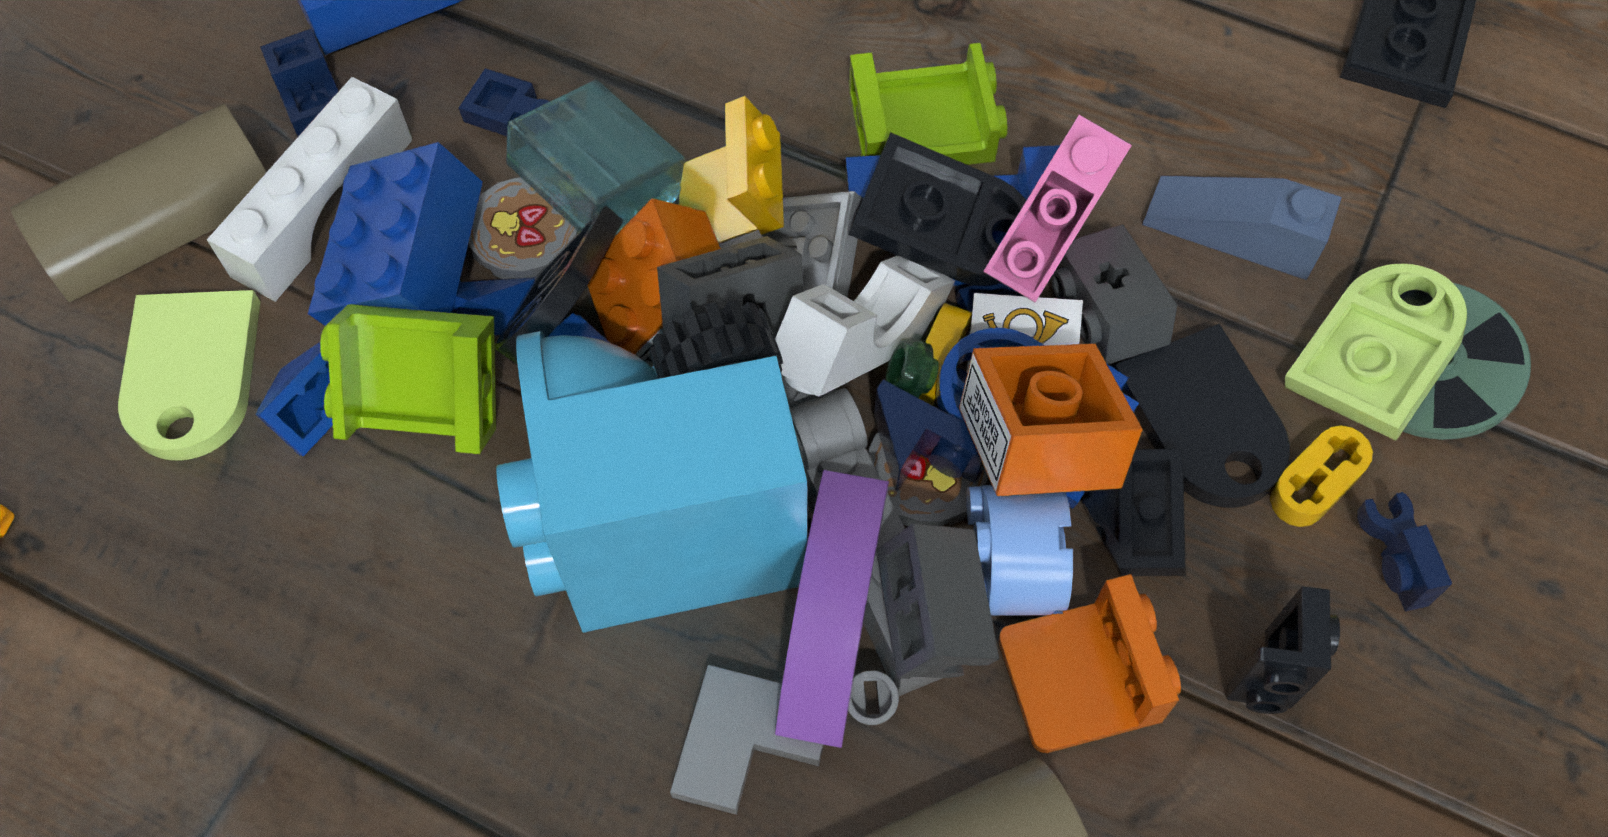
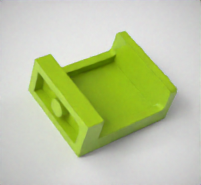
(935, 107)
(411, 373)

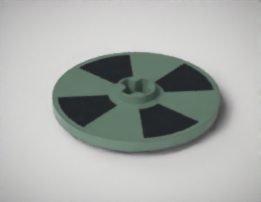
(1482, 377)

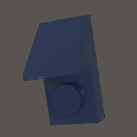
(916, 428)

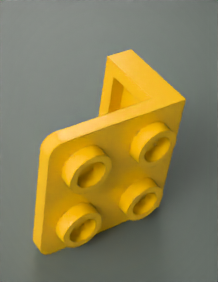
(740, 181)

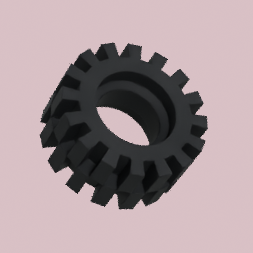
(714, 340)

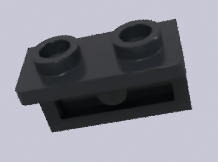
(1293, 657)

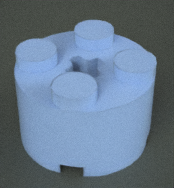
(1022, 550)

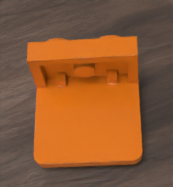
(1090, 669)

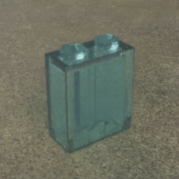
(592, 154)

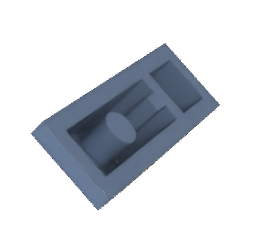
(1249, 218)

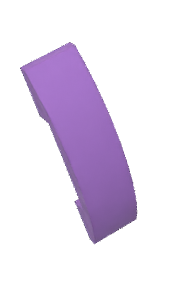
(831, 608)

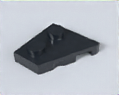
(1146, 517)

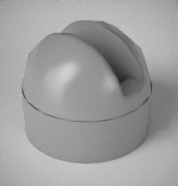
(887, 698)

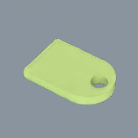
(1378, 353)
(190, 361)

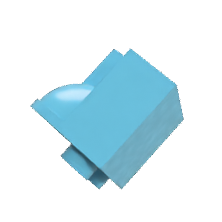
(650, 486)

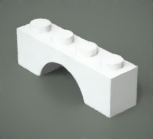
(272, 228)
(836, 339)

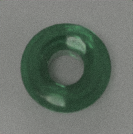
(913, 368)

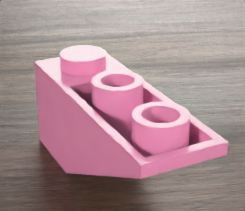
(1057, 208)

